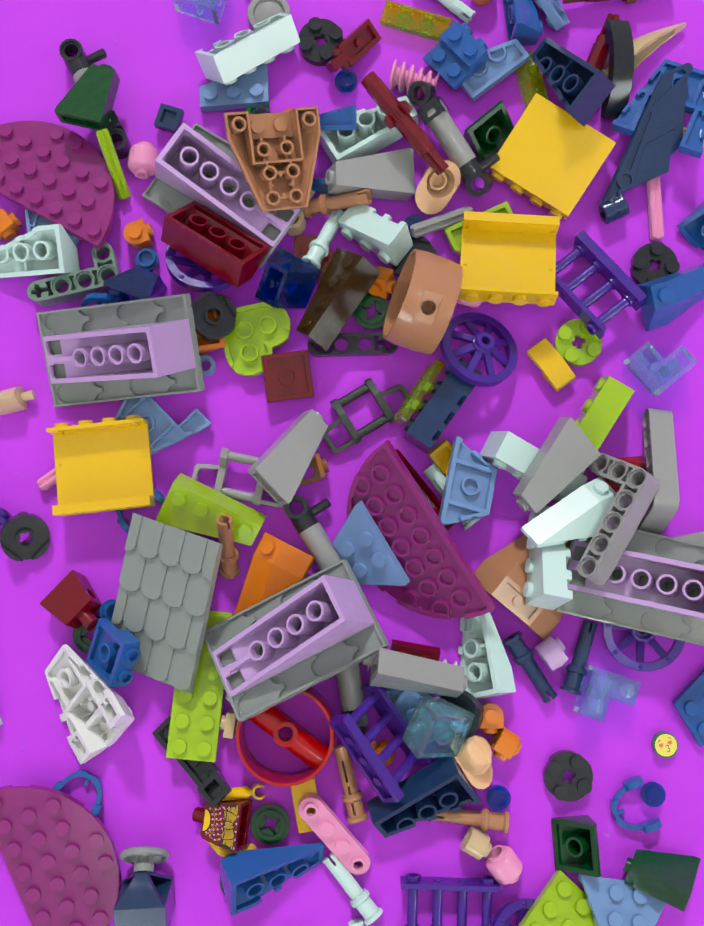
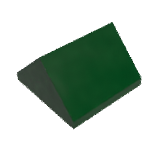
(489, 131)
(576, 845)

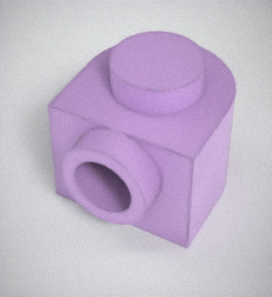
(552, 652)

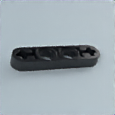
(353, 349)

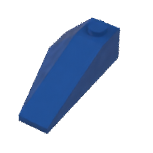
(671, 296)

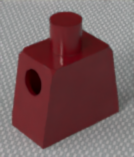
(73, 602)

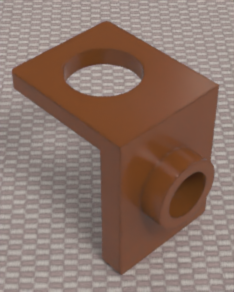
(320, 468)

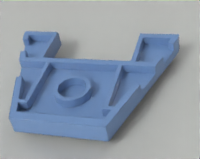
(162, 428)

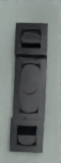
(621, 67)
(205, 774)

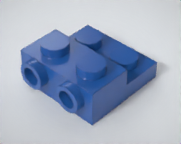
(457, 55)
(113, 653)

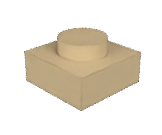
(228, 724)

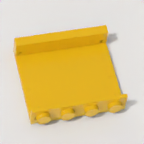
(551, 157)
(508, 258)
(102, 466)

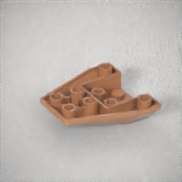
(276, 154)
(504, 579)

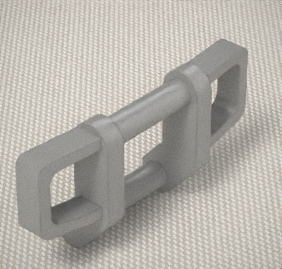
(226, 456)

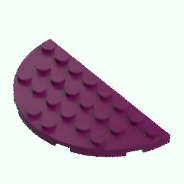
(57, 178)
(439, 575)
(58, 857)

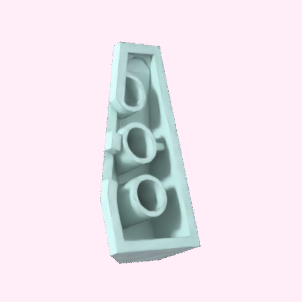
(484, 658)

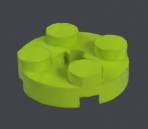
(566, 335)

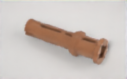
(326, 204)
(228, 563)
(352, 796)
(484, 819)

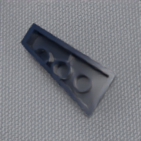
(575, 81)
(439, 410)
(426, 793)

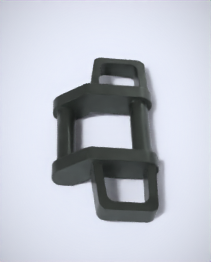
(357, 436)

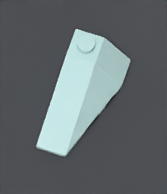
(39, 252)
(572, 517)

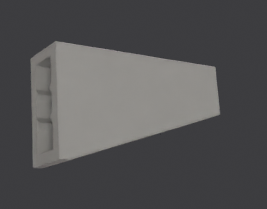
(385, 174)
(288, 458)
(556, 465)
(416, 674)

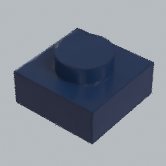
(169, 118)

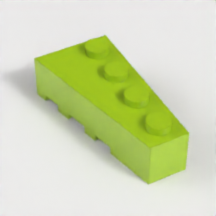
(603, 409)
(197, 506)

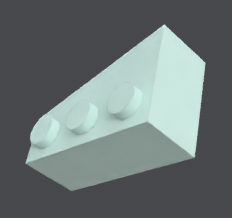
(376, 233)

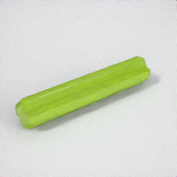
(113, 163)

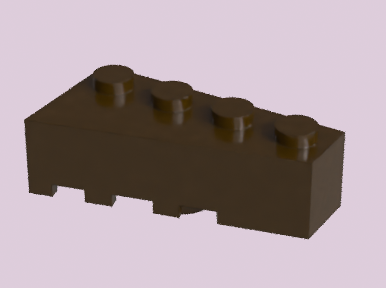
(337, 297)

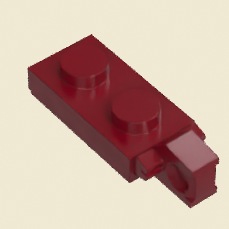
(353, 46)

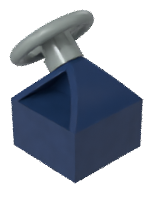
(145, 895)

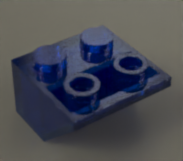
(287, 281)
(135, 285)

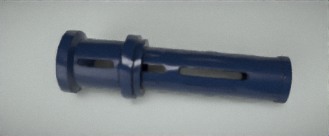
(524, 657)
(576, 669)

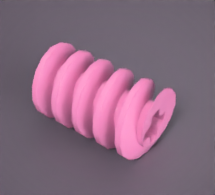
(404, 78)

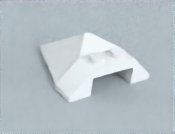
(89, 706)

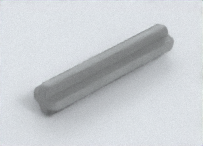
(439, 222)

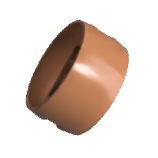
(422, 302)

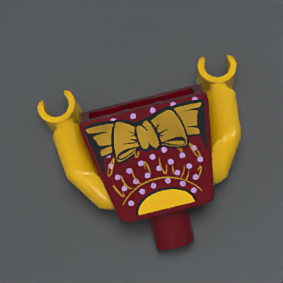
(228, 822)

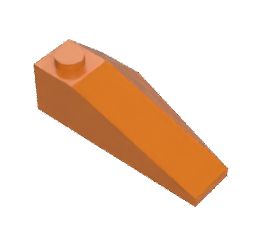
(272, 569)

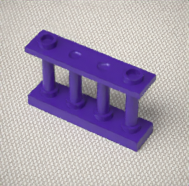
(615, 279)
(360, 745)
(484, 884)

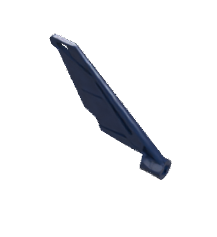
(651, 144)

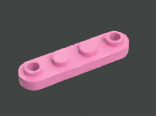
(334, 834)

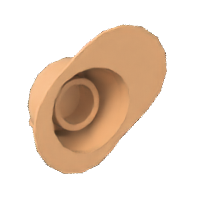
(436, 191)
(476, 761)

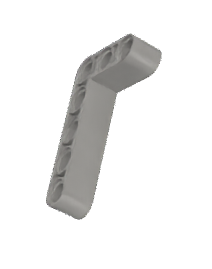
(662, 465)
(621, 519)

